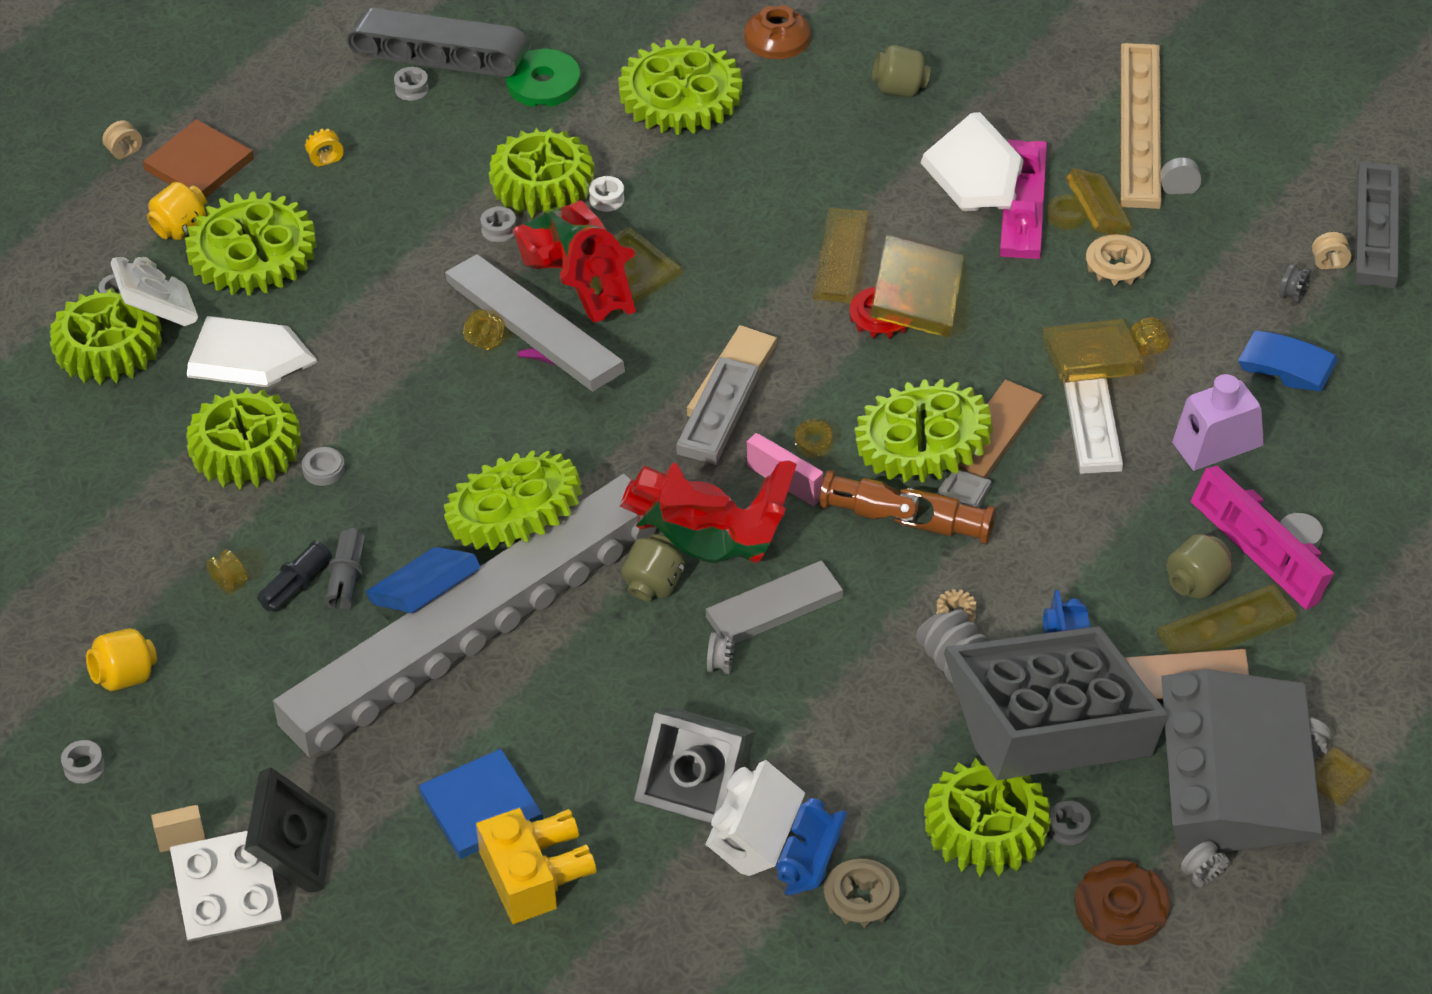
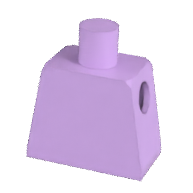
(1219, 423)

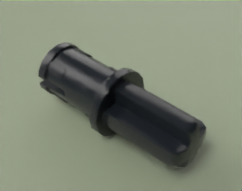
(294, 576)

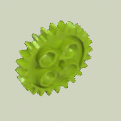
(680, 86)
(230, 258)
(893, 430)
(512, 500)

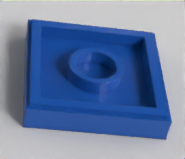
(423, 579)
(476, 794)

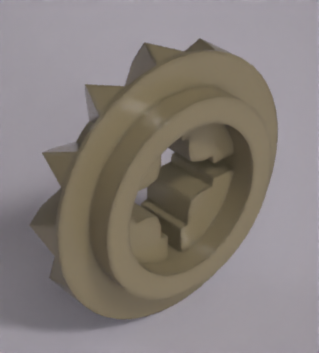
(865, 875)

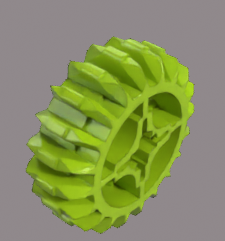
(541, 171)
(108, 342)
(218, 442)
(1000, 835)

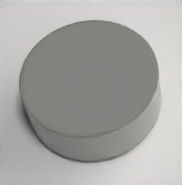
(1180, 176)
(323, 466)
(1304, 528)

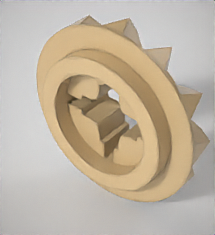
(1116, 246)

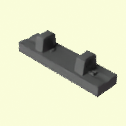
(1376, 224)

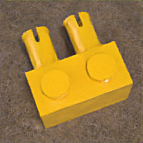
(518, 868)

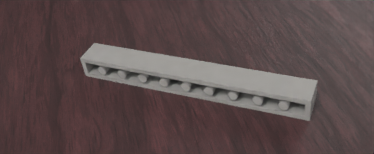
(457, 622)

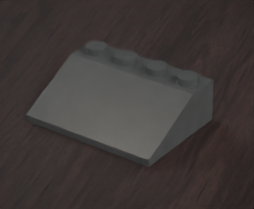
(1053, 702)
(1239, 761)

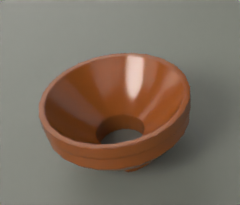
(777, 40)

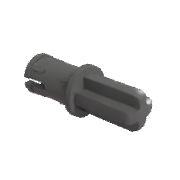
(345, 568)

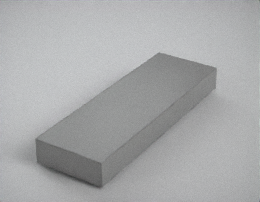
(717, 410)
(775, 602)

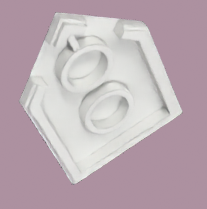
(975, 165)
(148, 290)
(247, 352)

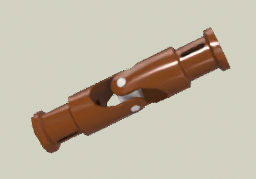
(878, 500)

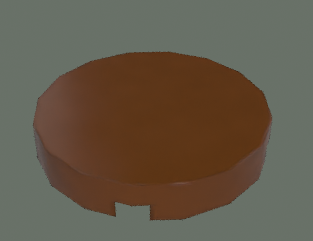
(1122, 916)

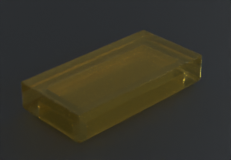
(1098, 202)

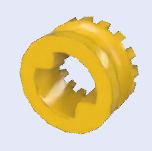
(322, 139)

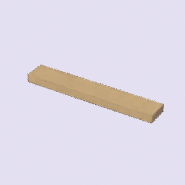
(1140, 126)

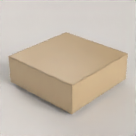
(178, 827)

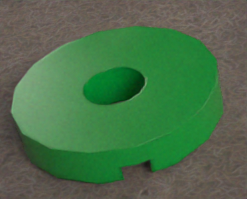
(550, 62)

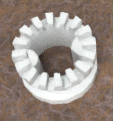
(606, 184)

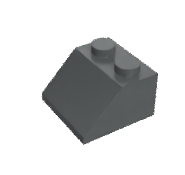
(691, 762)

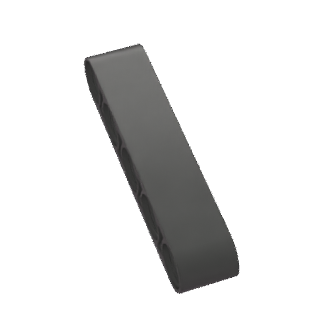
(439, 42)

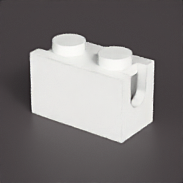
(755, 818)

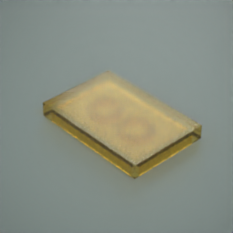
(917, 286)

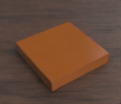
(198, 158)

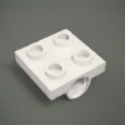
(223, 887)

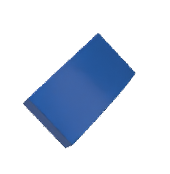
(1293, 360)

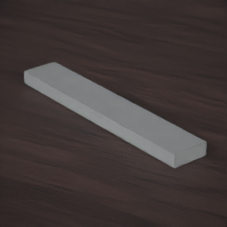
(535, 322)

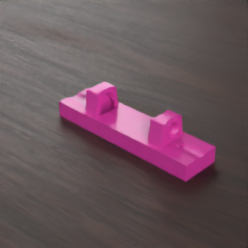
(1023, 220)
(1262, 537)

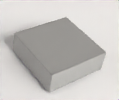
(966, 487)

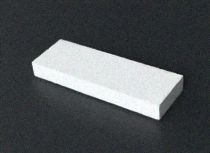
(1093, 426)

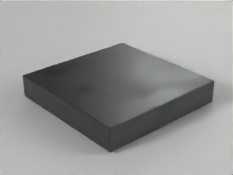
(290, 830)

